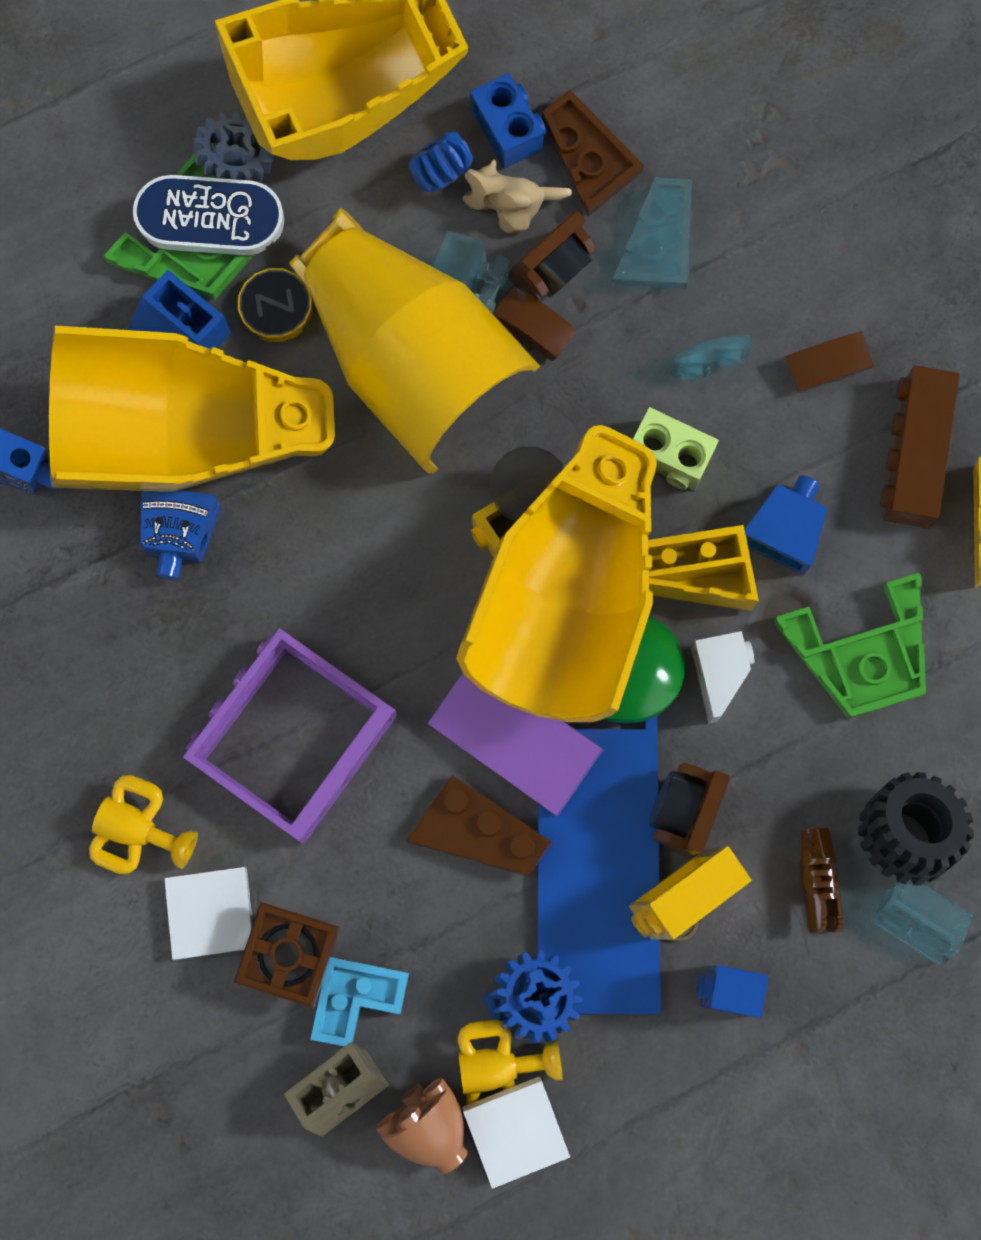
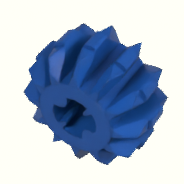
(440, 162)

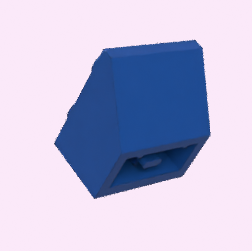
(176, 308)

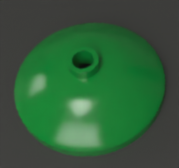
(654, 676)

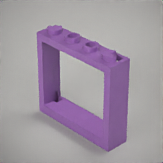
(247, 684)

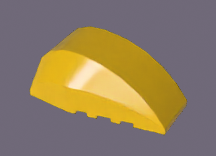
(334, 69)

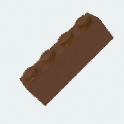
(920, 446)

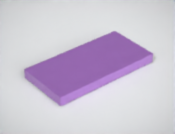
(529, 751)

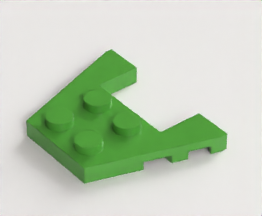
(203, 272)
(870, 667)

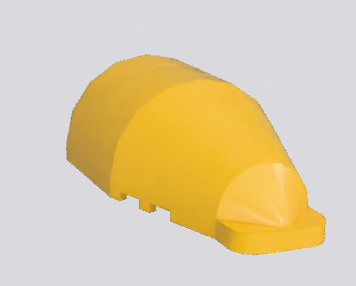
(172, 413)
(569, 588)

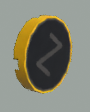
(275, 305)

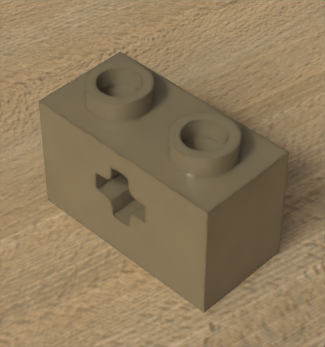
(336, 1089)

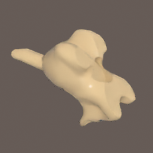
(512, 197)

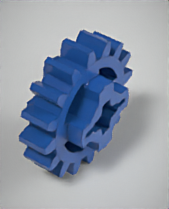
(542, 1012)

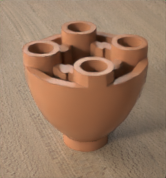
(427, 1127)

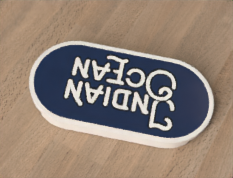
(208, 214)

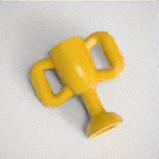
(135, 828)
(497, 1068)

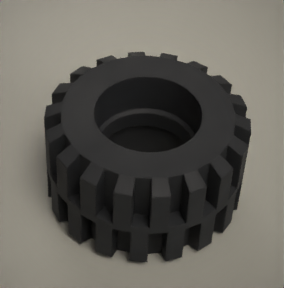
(934, 809)

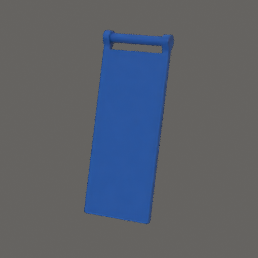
(597, 869)

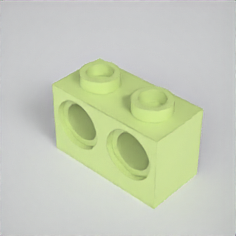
(676, 441)

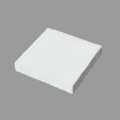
(208, 913)
(515, 1132)

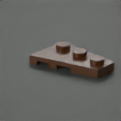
(589, 151)
(477, 829)

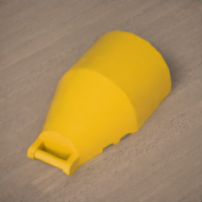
(405, 334)

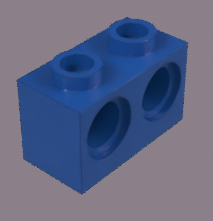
(501, 122)
(732, 990)

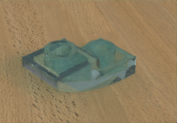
(697, 360)

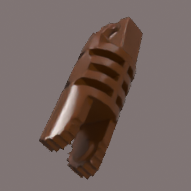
(820, 881)

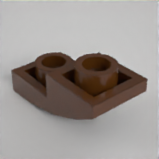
(535, 322)
(830, 361)

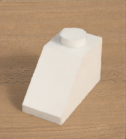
(721, 668)

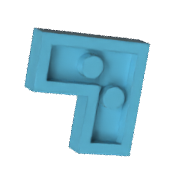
(347, 989)

